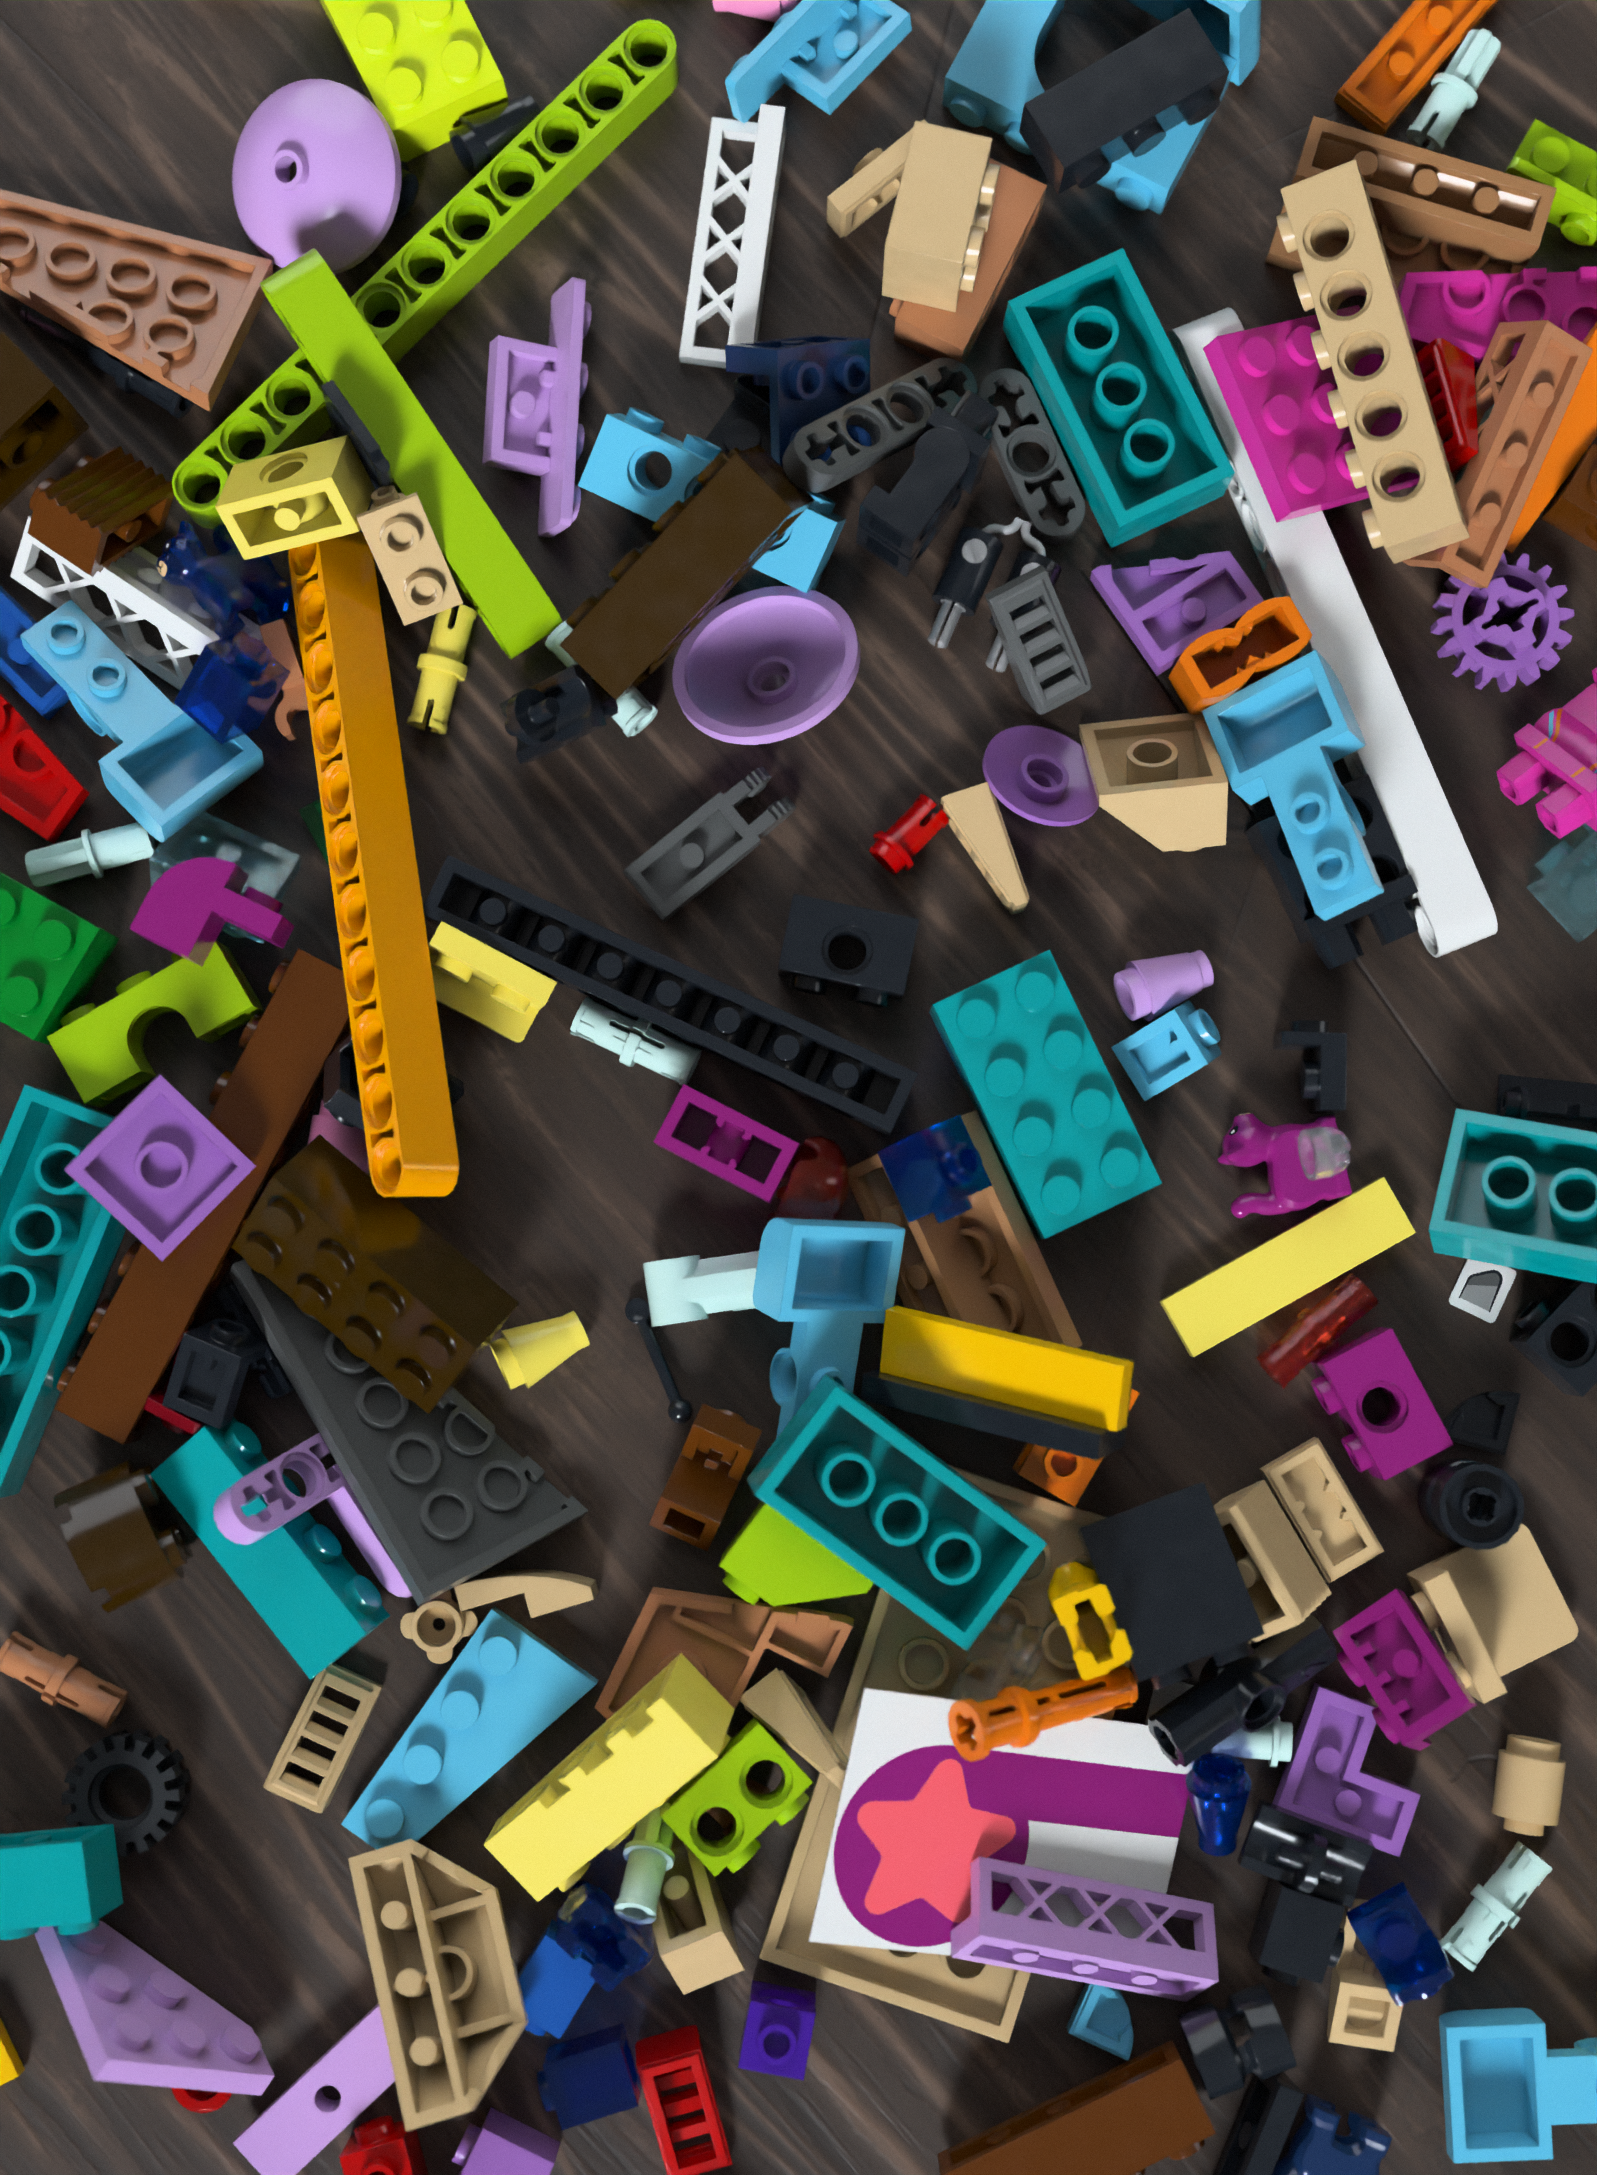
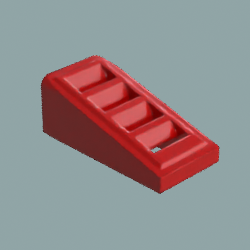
(1452, 395)
(674, 2061)

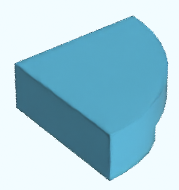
(1103, 2020)

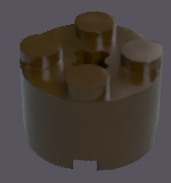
(122, 1535)

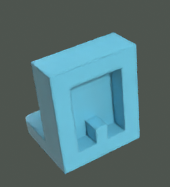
(1169, 1049)

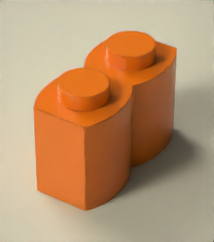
(1229, 658)

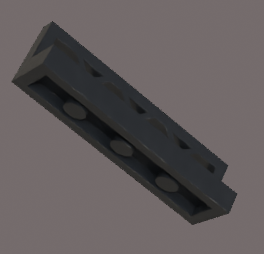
(992, 1416)

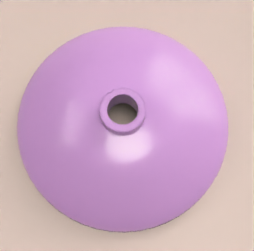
(343, 180)
(766, 665)

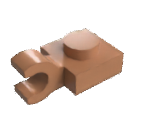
(286, 649)

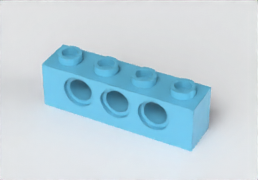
(619, 475)

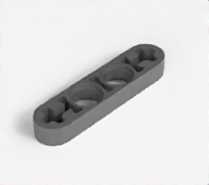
(876, 418)

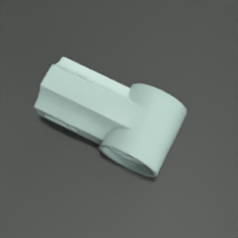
(694, 1287)

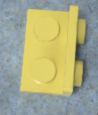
(486, 983)

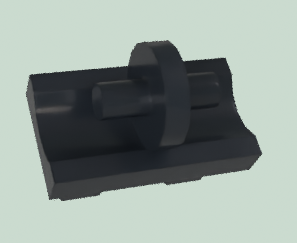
(556, 712)
(1305, 1853)

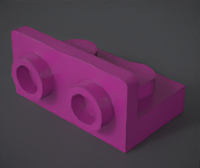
(1403, 1671)

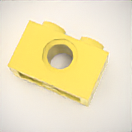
(295, 497)

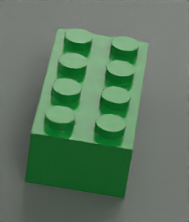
(45, 959)

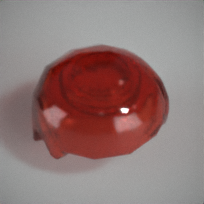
(816, 1182)

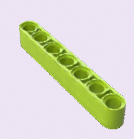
(420, 461)

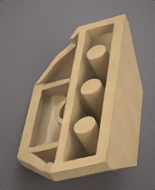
(438, 1977)

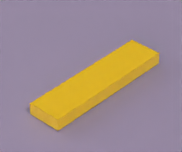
(1007, 1367)

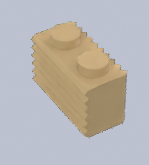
(1270, 1559)

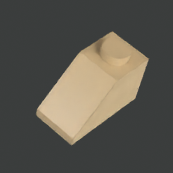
(694, 1924)

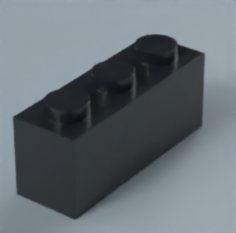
(1124, 103)

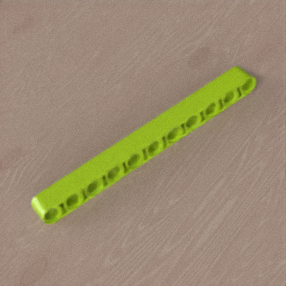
(440, 246)

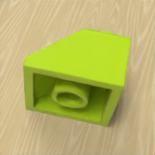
(785, 1564)

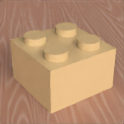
(939, 217)

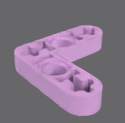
(285, 1506)

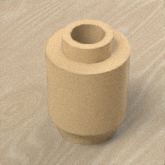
(1528, 1784)

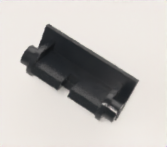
(1548, 1101)

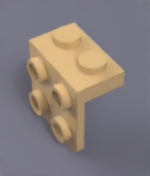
(1492, 1610)

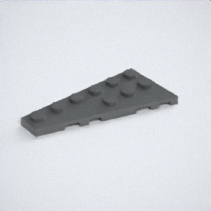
(432, 1484)

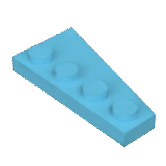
(475, 1721)

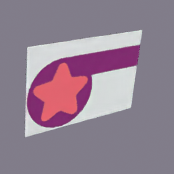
(917, 1813)

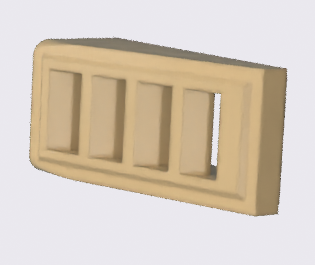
(982, 832)
(794, 1719)
(297, 1788)

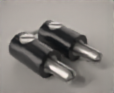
(969, 573)

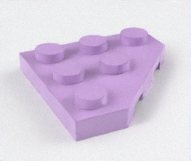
(147, 2021)

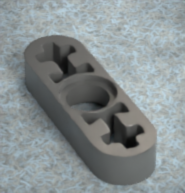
(1065, 490)

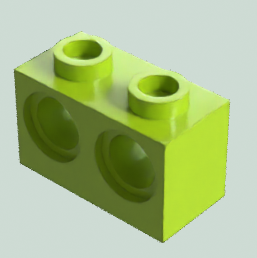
(724, 1786)

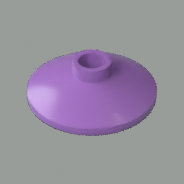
(1040, 775)

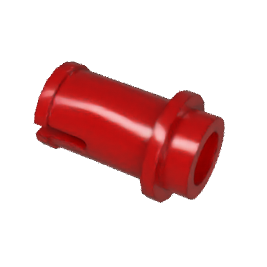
(906, 836)

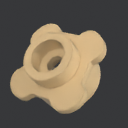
(435, 1642)

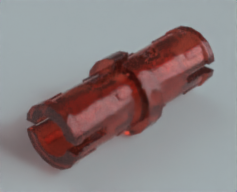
(1317, 1330)

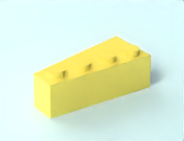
(613, 1780)

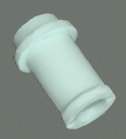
(1270, 1743)

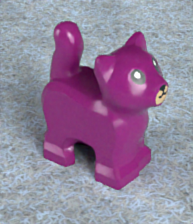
(1289, 1189)

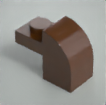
(705, 1476)

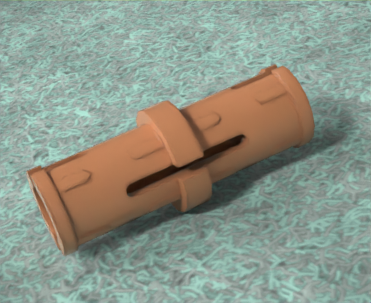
(61, 1680)

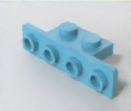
(819, 52)

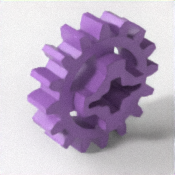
(1509, 644)

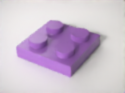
(160, 1167)

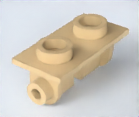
(408, 555)

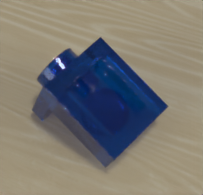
(1401, 1945)

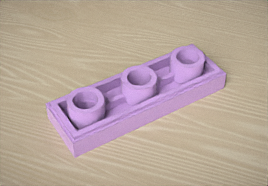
(306, 2120)

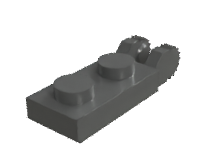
(704, 847)

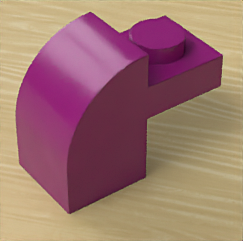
(194, 902)

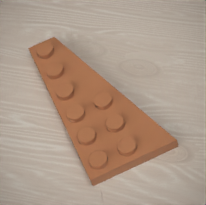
(133, 290)

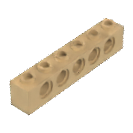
(1340, 206)

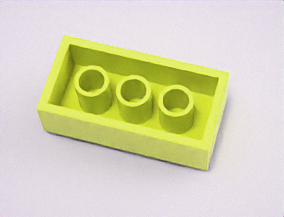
(418, 65)

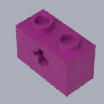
(726, 1143)

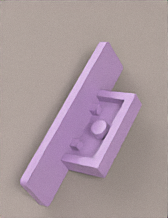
(536, 407)

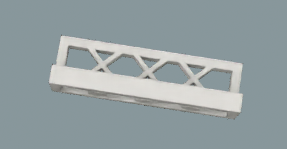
(754, 233)
(135, 594)

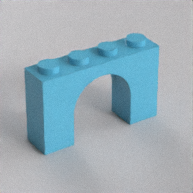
(998, 76)

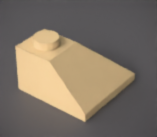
(1160, 779)

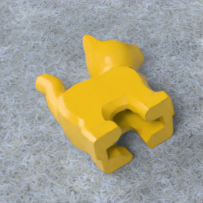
(1086, 1614)

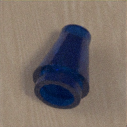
(1218, 1800)

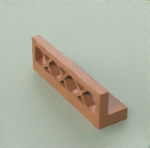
(1512, 442)

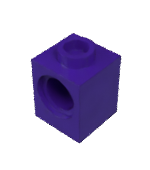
(777, 2030)

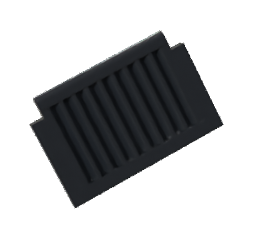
(346, 422)

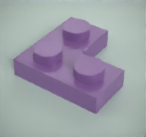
(1327, 1778)

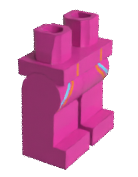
(1562, 761)

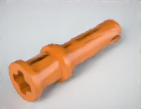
(1020, 1714)

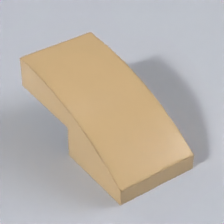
(543, 1589)
(1359, 2001)

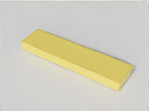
(1287, 1266)

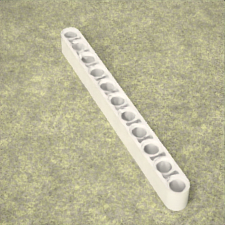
(1308, 567)

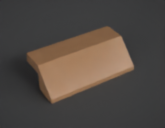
(1427, 205)
(974, 1265)

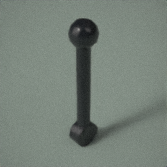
(638, 1312)

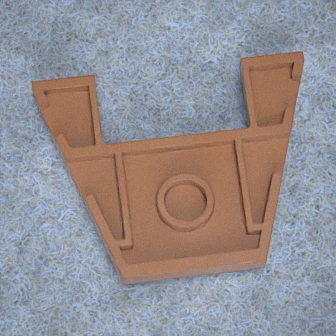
(724, 1644)

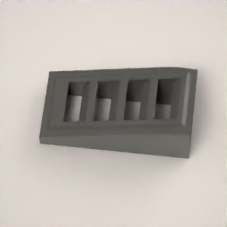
(1055, 676)

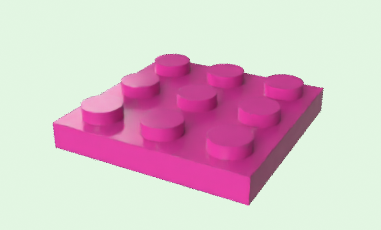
(1286, 416)

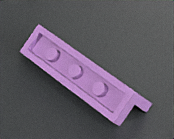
(1083, 1954)

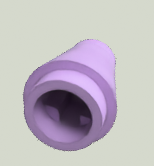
(1160, 983)

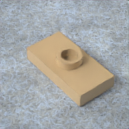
(870, 188)
(1321, 1510)

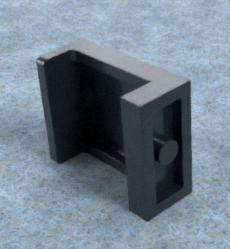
(1173, 1585)

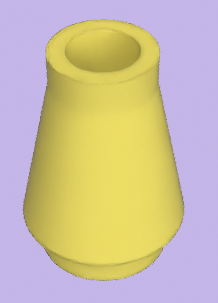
(537, 1348)

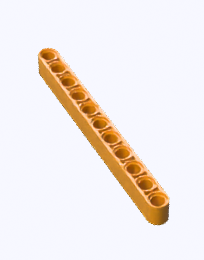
(373, 870)

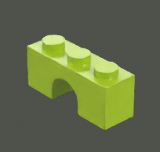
(105, 1043)

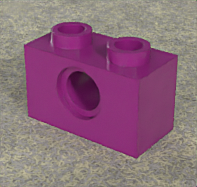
(1410, 1428)

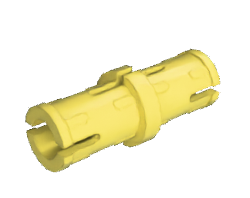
(442, 669)

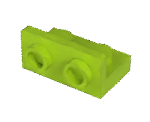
(1572, 169)

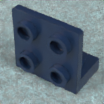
(805, 381)

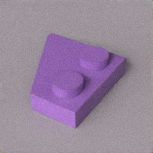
(1176, 601)

